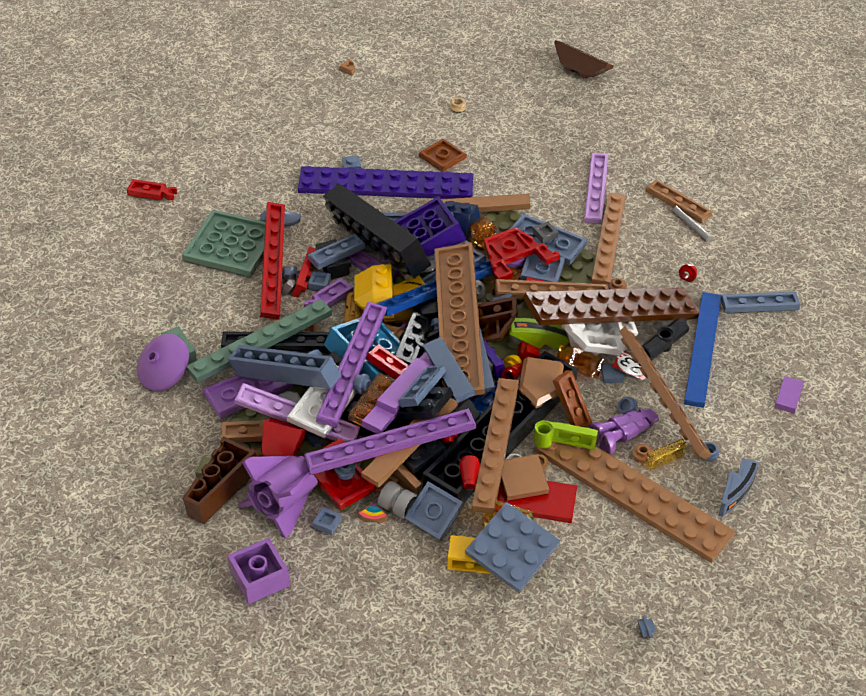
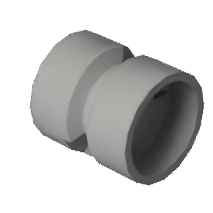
(394, 498)

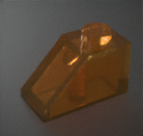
(584, 361)

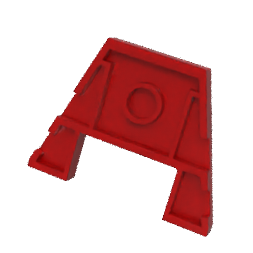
(512, 246)

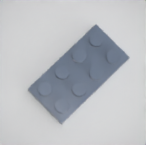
(567, 243)

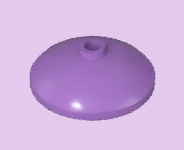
(162, 362)

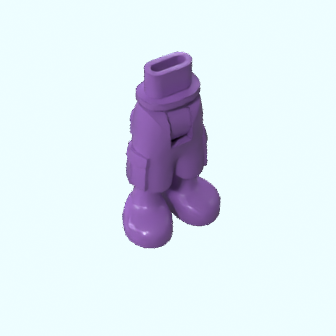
(623, 428)

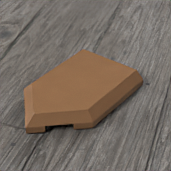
(538, 378)

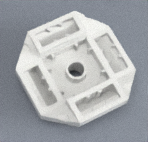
(598, 336)

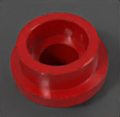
(691, 270)

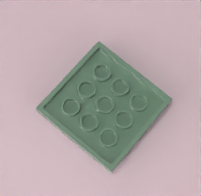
(228, 243)

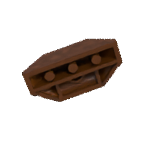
(580, 61)
(497, 317)

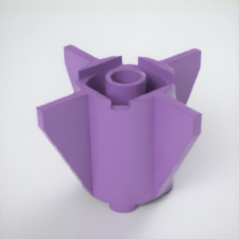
(279, 488)

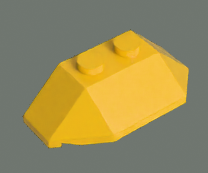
(374, 286)

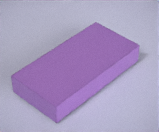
(789, 394)

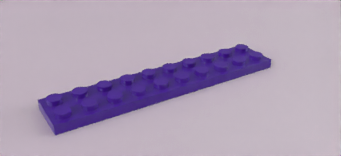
(387, 182)

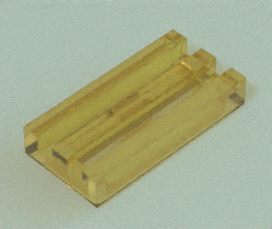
(665, 454)

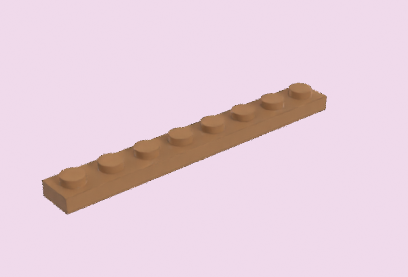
(608, 239)
(667, 398)
(495, 446)

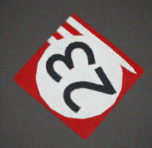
(626, 364)

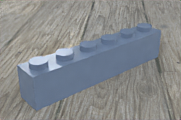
(285, 366)

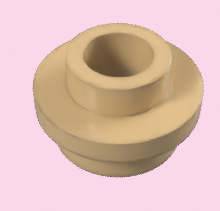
(458, 105)

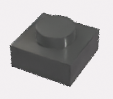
(545, 232)

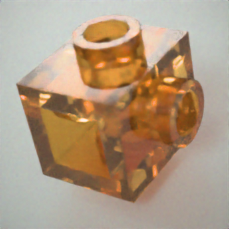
(482, 229)

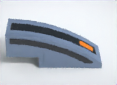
(738, 485)

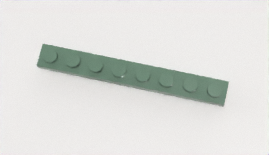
(261, 338)

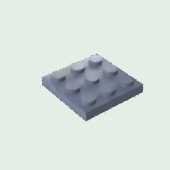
(512, 547)

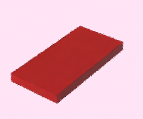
(554, 506)

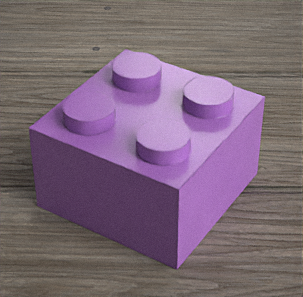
(258, 570)

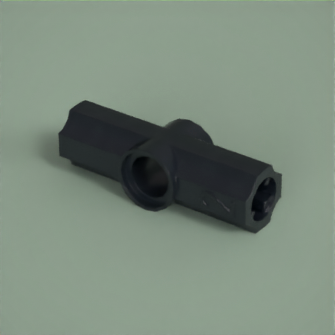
(665, 338)

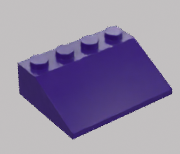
(433, 226)

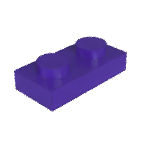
(498, 364)

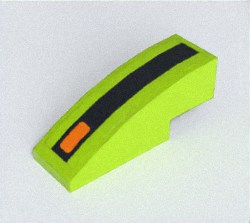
(530, 332)

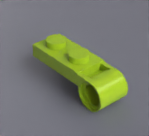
(548, 432)

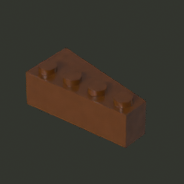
(218, 480)

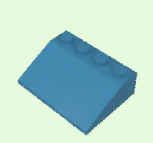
(341, 335)

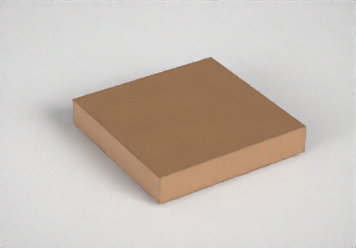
(523, 477)

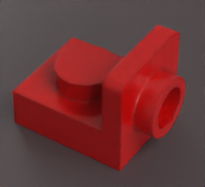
(526, 350)

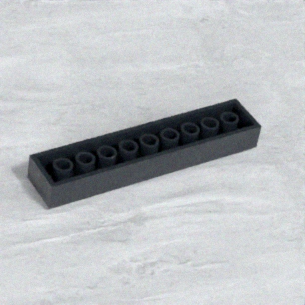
(445, 469)

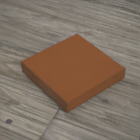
(442, 155)

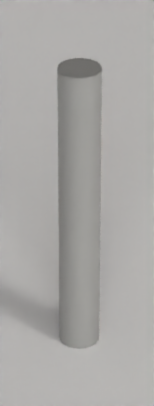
(692, 224)

